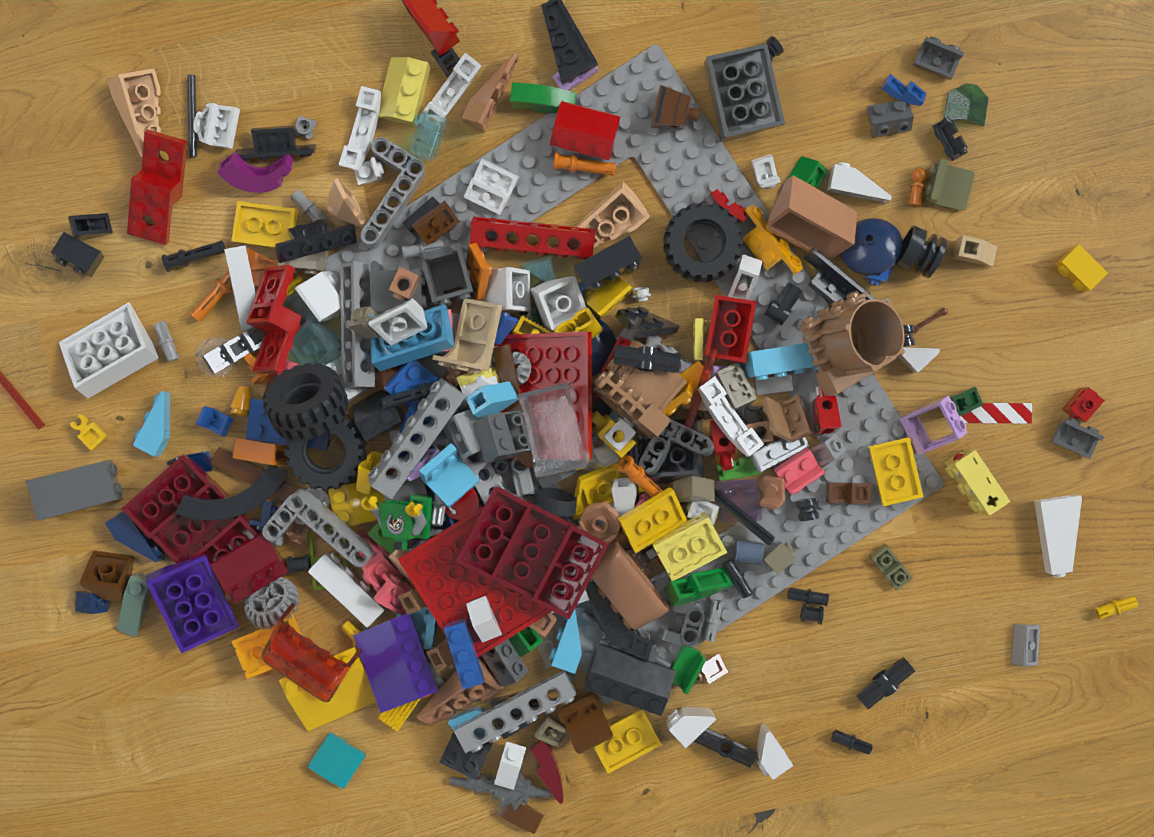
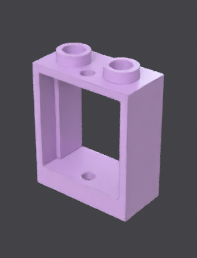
(918, 434)

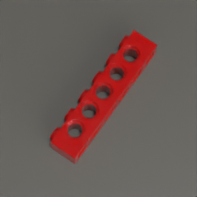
(523, 229)

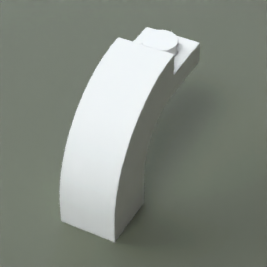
(624, 497)

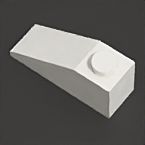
(853, 183)

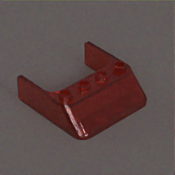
(304, 661)

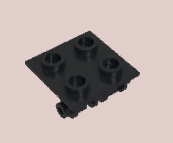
(462, 762)

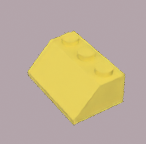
(404, 90)

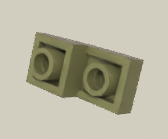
(890, 567)

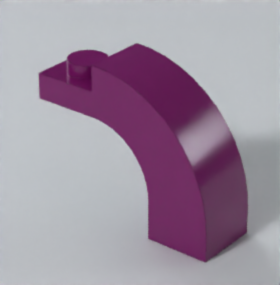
(254, 179)

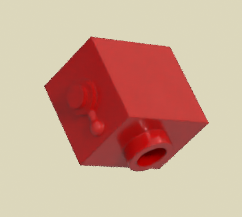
(1083, 404)

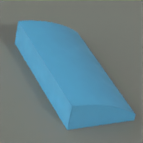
(430, 341)

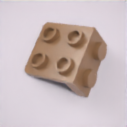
(788, 418)

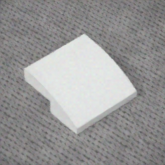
(491, 186)

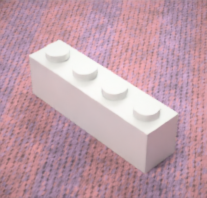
(347, 588)

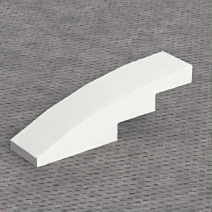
(241, 282)

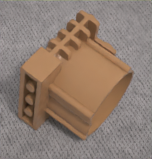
(831, 345)
(638, 395)

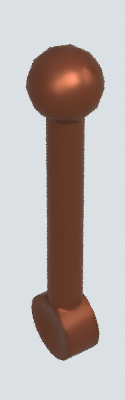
(943, 311)

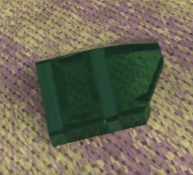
(967, 105)

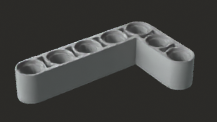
(394, 193)
(319, 525)

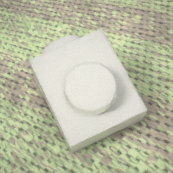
(765, 172)
(697, 508)

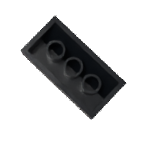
(629, 679)

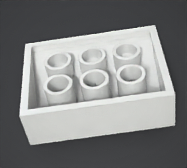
(107, 351)

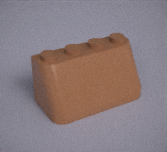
(812, 219)
(628, 588)

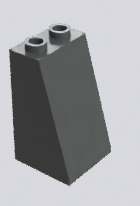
(74, 489)

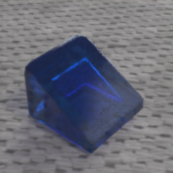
(202, 459)

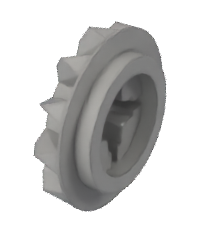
(524, 367)

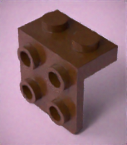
(585, 723)

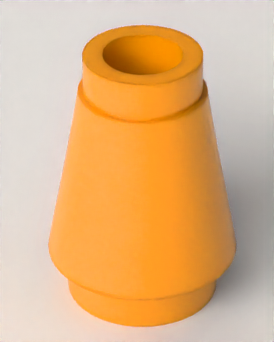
(241, 403)

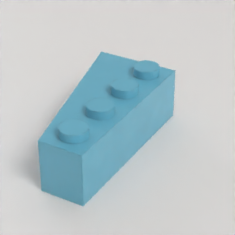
(778, 361)

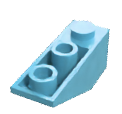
(156, 430)
(568, 650)

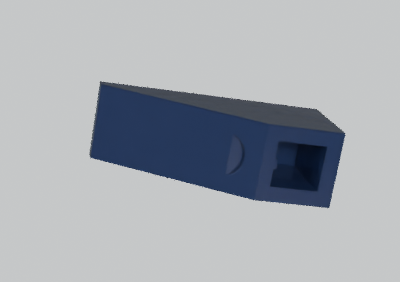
(130, 535)

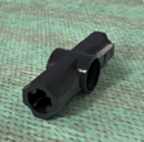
(647, 359)
(885, 683)
(736, 752)

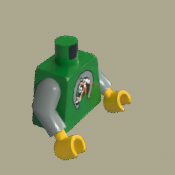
(397, 519)

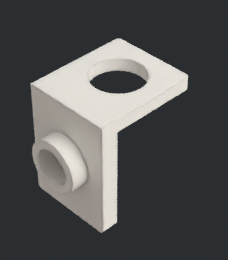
(626, 427)

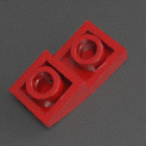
(735, 210)

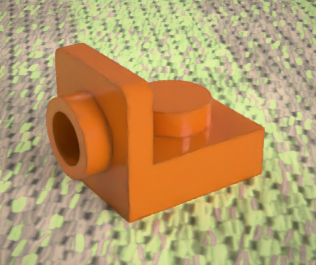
(259, 378)

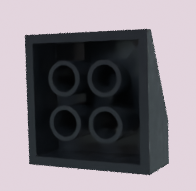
(609, 264)
(679, 461)

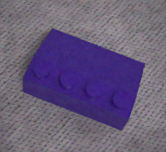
(191, 602)
(395, 662)

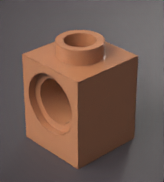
(403, 274)
(768, 436)

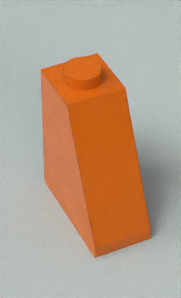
(259, 451)

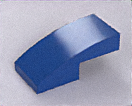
(910, 93)

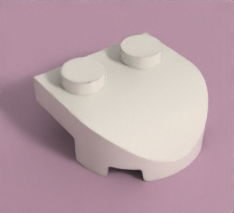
(217, 125)

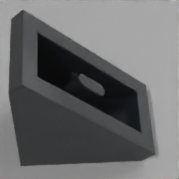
(90, 225)

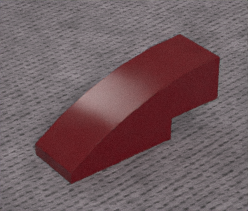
(548, 768)

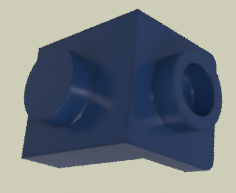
(268, 511)
(90, 603)

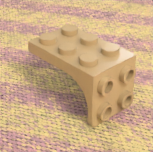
(473, 337)

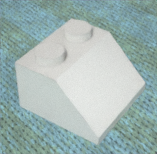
(322, 295)
(558, 300)
(400, 322)
(689, 723)
(771, 756)

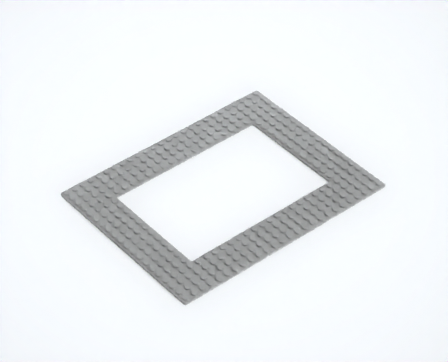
(684, 171)

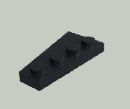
(569, 47)

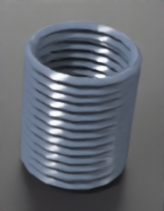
(748, 552)

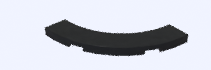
(235, 504)
(614, 627)

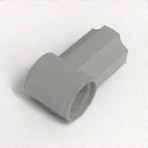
(522, 480)

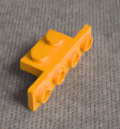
(767, 245)
(684, 396)

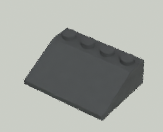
(744, 92)

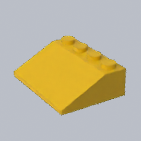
(351, 696)

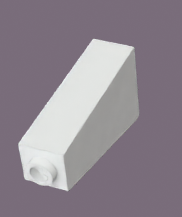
(1058, 532)

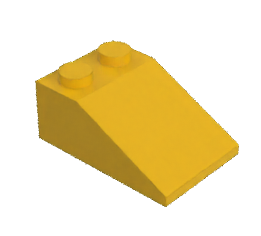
(607, 296)
(347, 504)

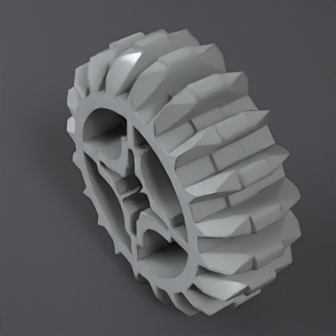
(271, 602)

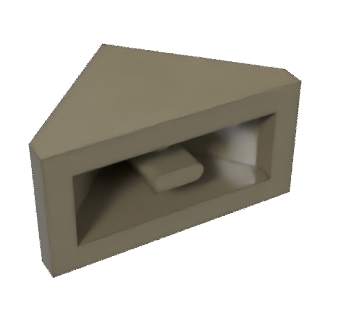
(694, 489)
(551, 731)

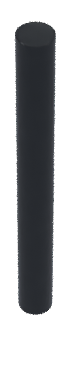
(192, 136)

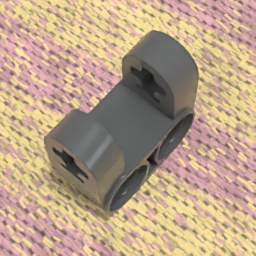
(687, 625)

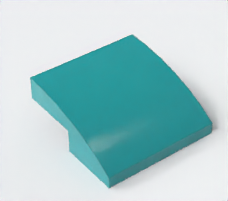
(336, 760)

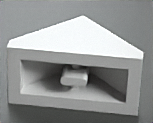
(918, 358)
(483, 619)

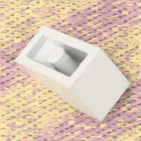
(745, 277)
(510, 765)

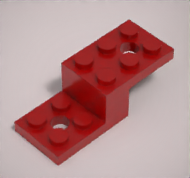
(156, 187)
(274, 319)

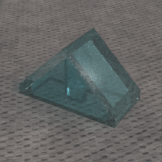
(541, 268)

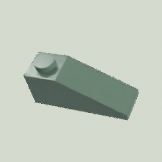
(134, 605)

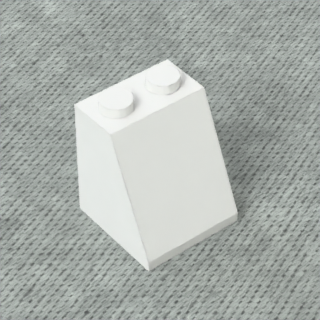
(510, 289)

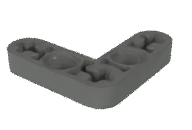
(674, 437)

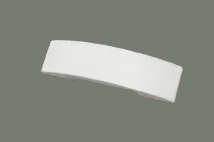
(454, 86)
(363, 129)
(727, 419)

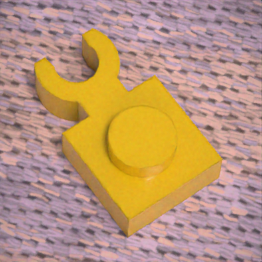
(90, 433)

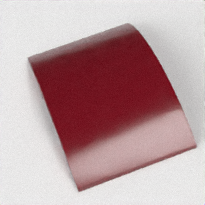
(182, 536)
(532, 551)

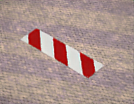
(1000, 413)

